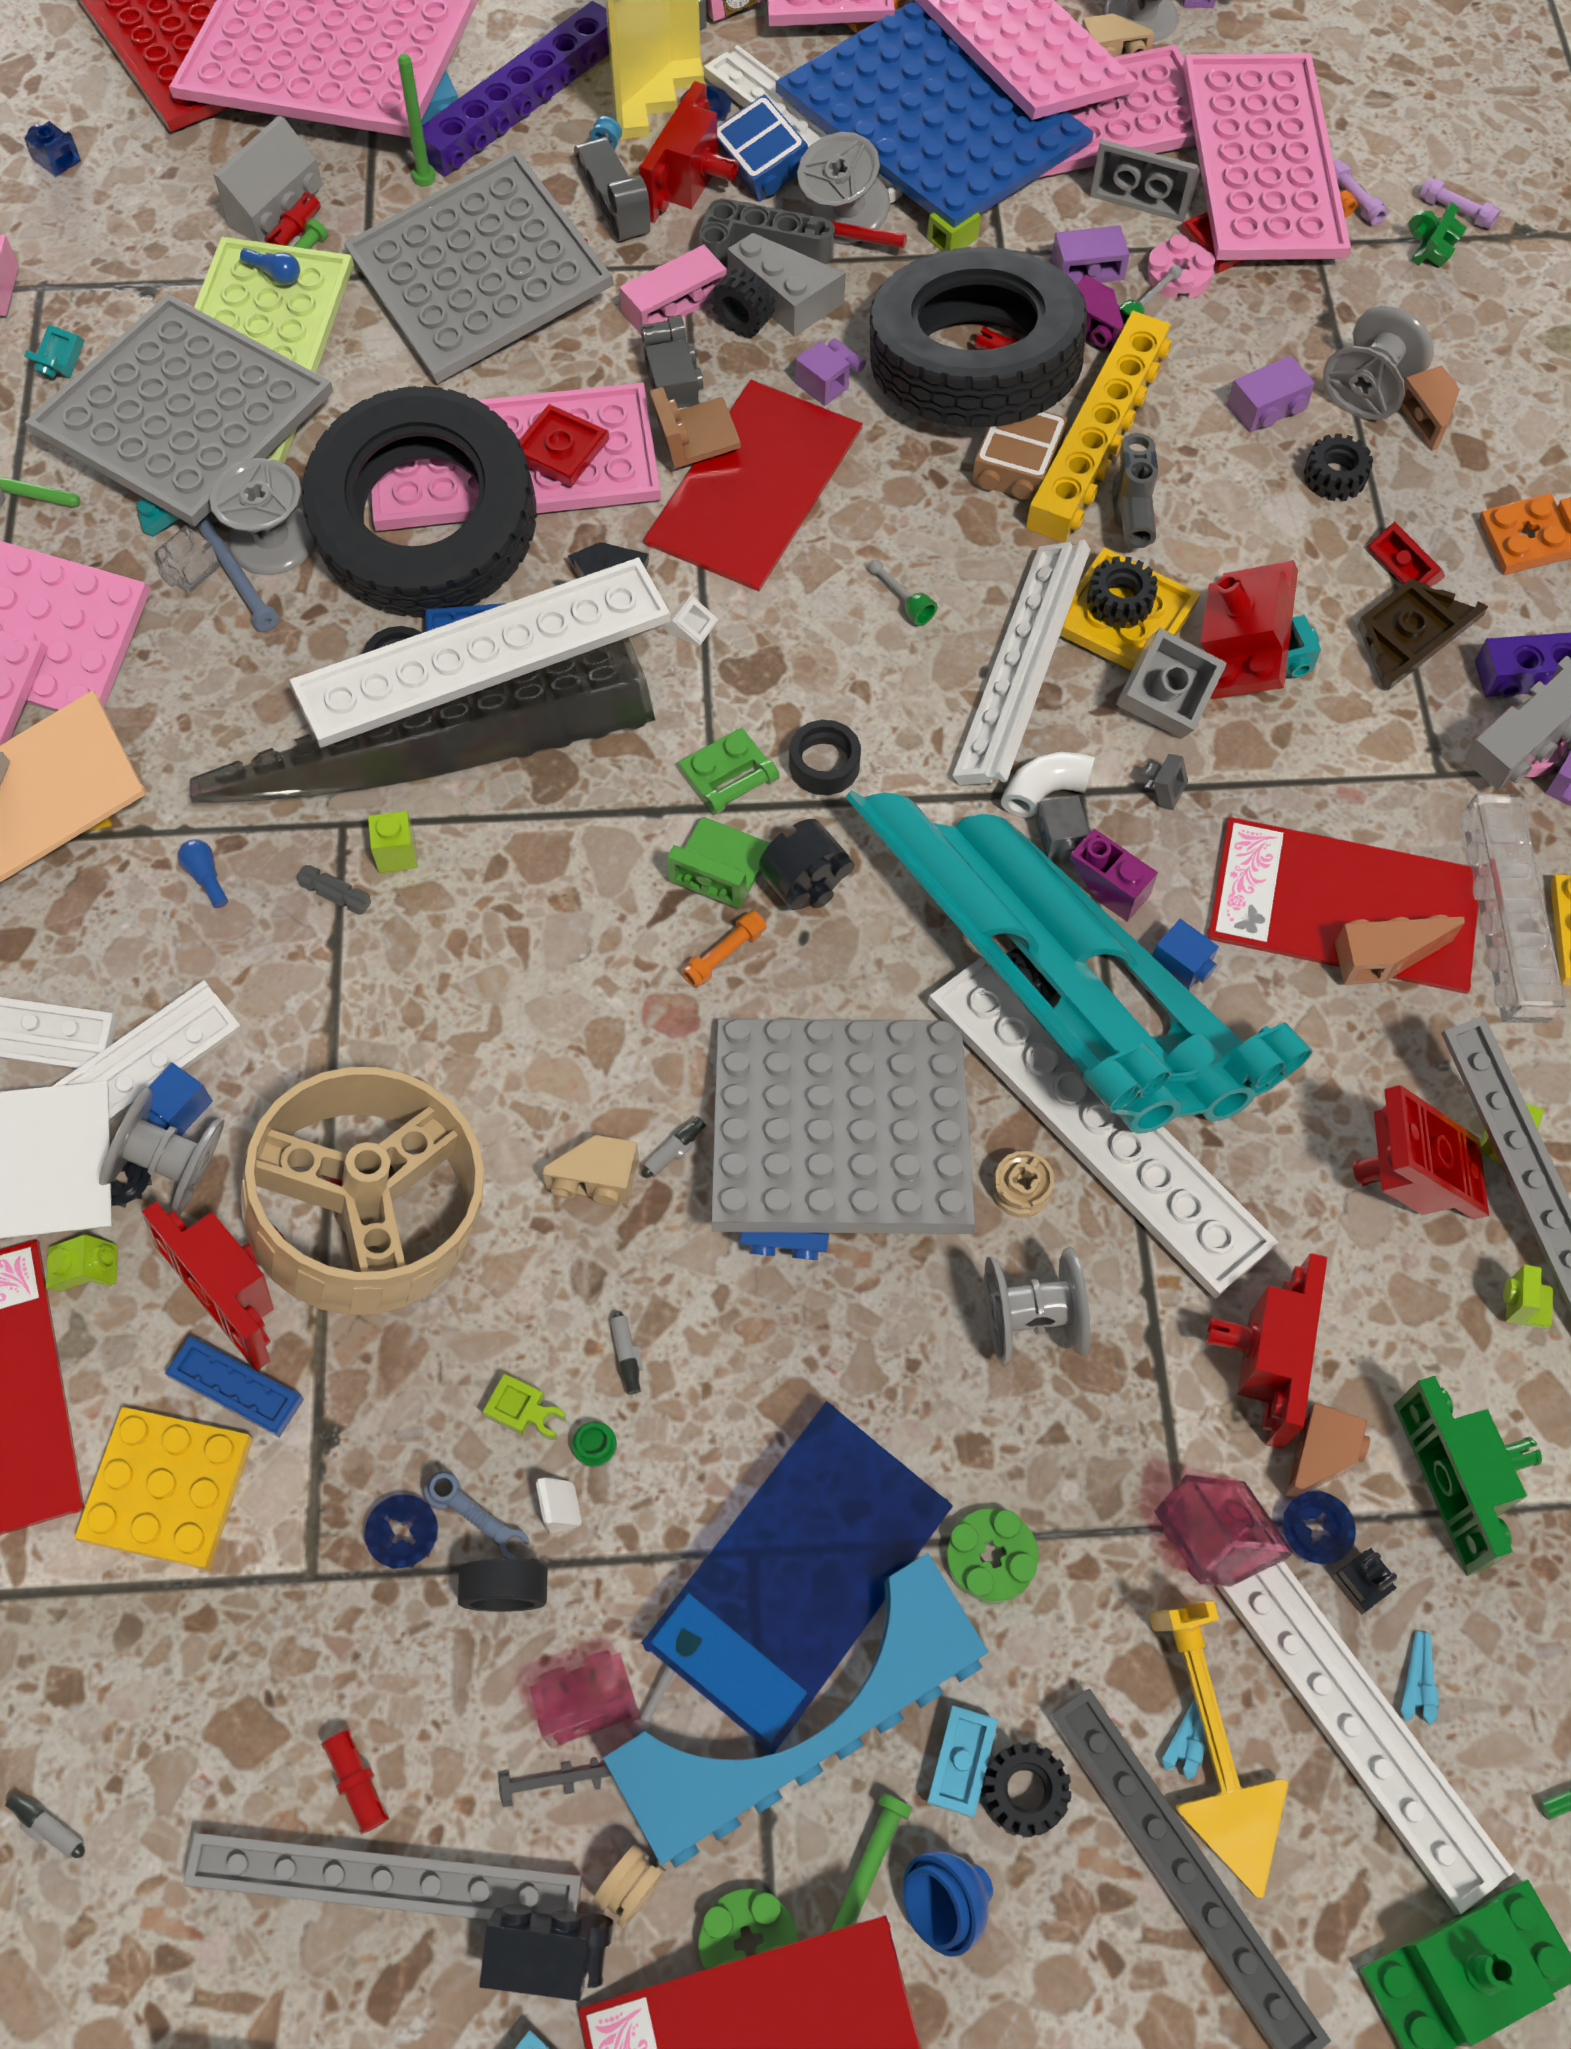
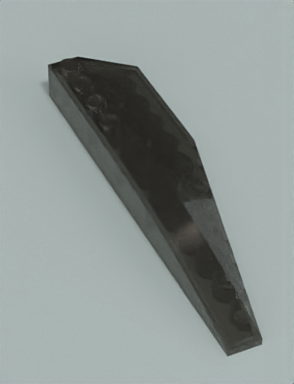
(514, 718)

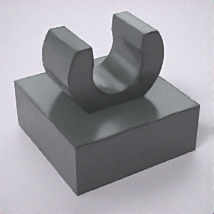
(1166, 780)

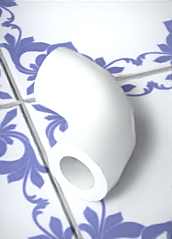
(1044, 776)

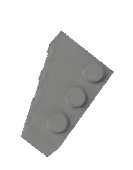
(800, 285)
(1525, 732)

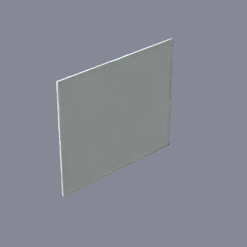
(53, 1159)

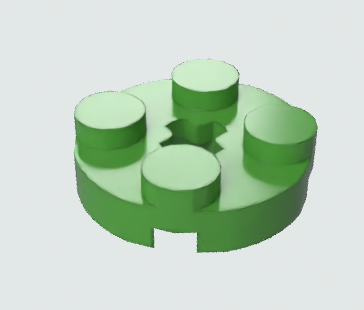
(980, 1579)
(739, 1910)

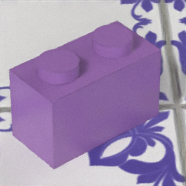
(1092, 252)
(1270, 394)

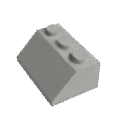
(266, 180)
(1144, 180)

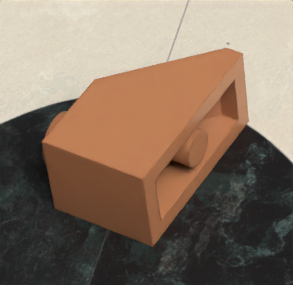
(1430, 403)
(1326, 1449)

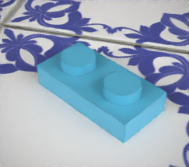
(962, 1762)

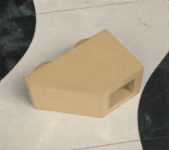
(1118, 34)
(595, 1169)

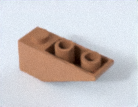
(1383, 949)

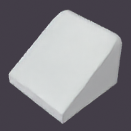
(691, 621)
(558, 1504)

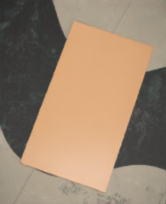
(61, 782)

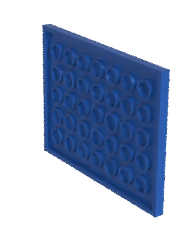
(931, 115)

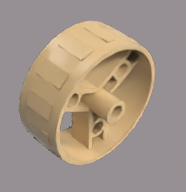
(429, 1126)

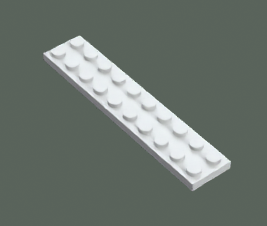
(478, 652)
(1144, 1170)

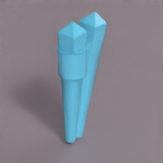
(1420, 1685)
(1187, 1744)

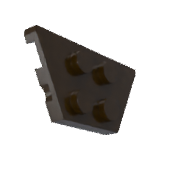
(1413, 628)

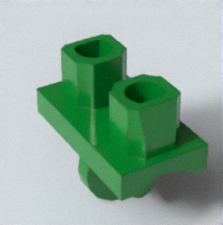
(1437, 235)

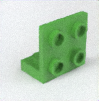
(717, 862)

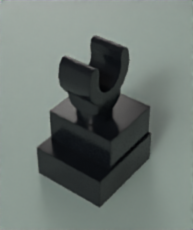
(1365, 1580)

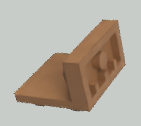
(695, 430)

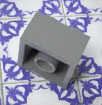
(1171, 683)

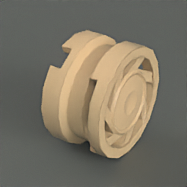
(1023, 1184)
(628, 1885)

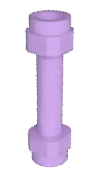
(1434, 191)
(1372, 209)

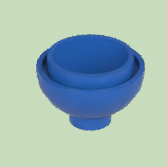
(947, 1901)

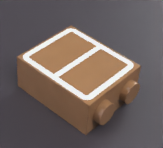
(1019, 455)

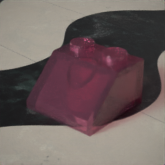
(1220, 1530)
(583, 1699)

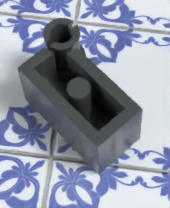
(671, 361)

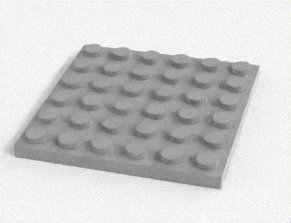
(478, 265)
(178, 406)
(841, 1128)

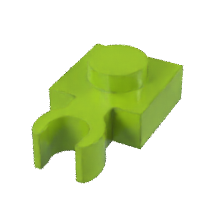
(518, 1406)

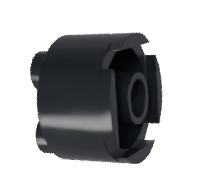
(805, 865)

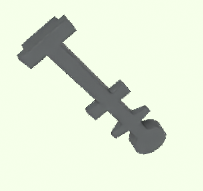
(567, 1779)

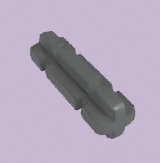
(334, 889)

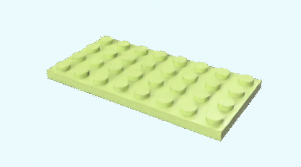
(280, 316)

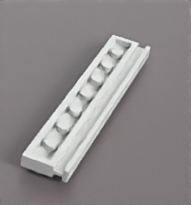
(749, 79)
(1021, 664)
(53, 1033)
(174, 1035)
(1369, 1736)

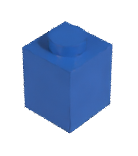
(1186, 954)
(177, 1100)

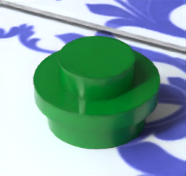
(594, 1444)

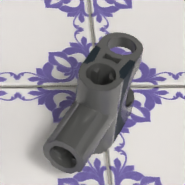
(1134, 490)

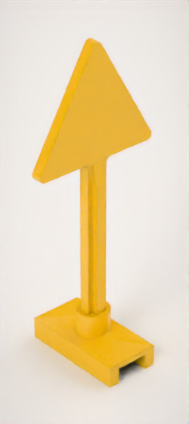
(1237, 1821)

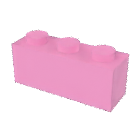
(672, 288)

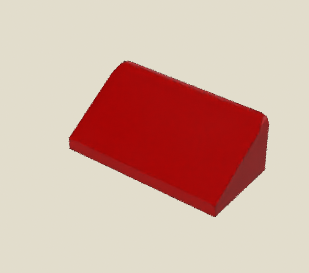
(1405, 557)

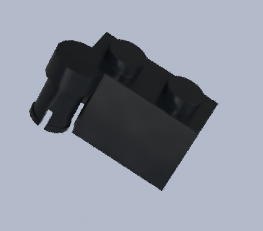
(544, 1951)

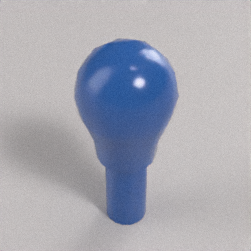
(280, 266)
(198, 861)

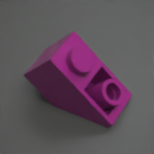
(1103, 313)
(1113, 874)

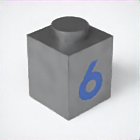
(1061, 826)

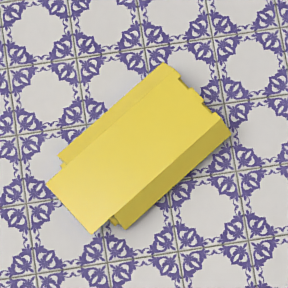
(651, 55)

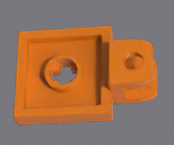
(1537, 514)

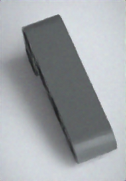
(620, 198)
(733, 220)

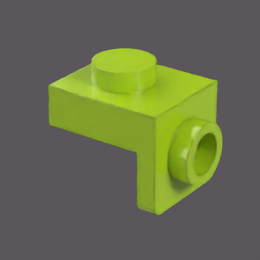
(80, 1262)
(1527, 1299)

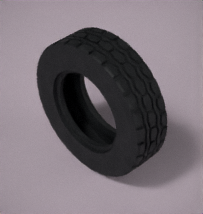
(977, 385)
(406, 428)

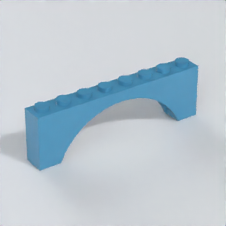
(691, 1796)

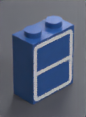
(763, 145)

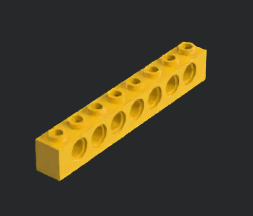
(1099, 427)

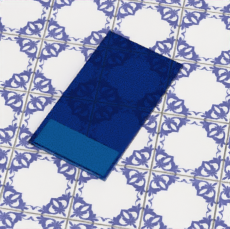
(796, 1577)

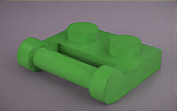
(723, 762)

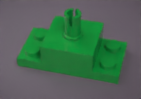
(1466, 1471)
(1471, 1973)

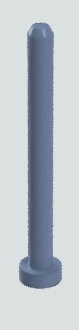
(263, 617)

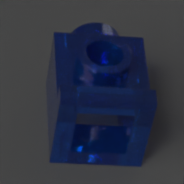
(48, 139)

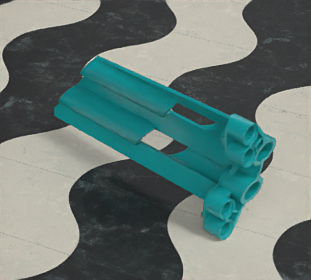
(1002, 883)

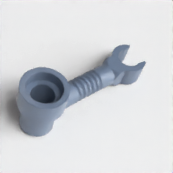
(465, 1507)

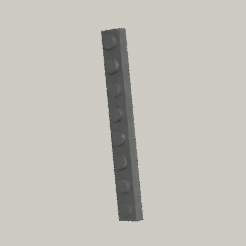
(1188, 1877)

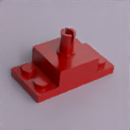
(685, 155)
(1250, 627)
(1424, 1158)
(218, 1275)
(1278, 1348)

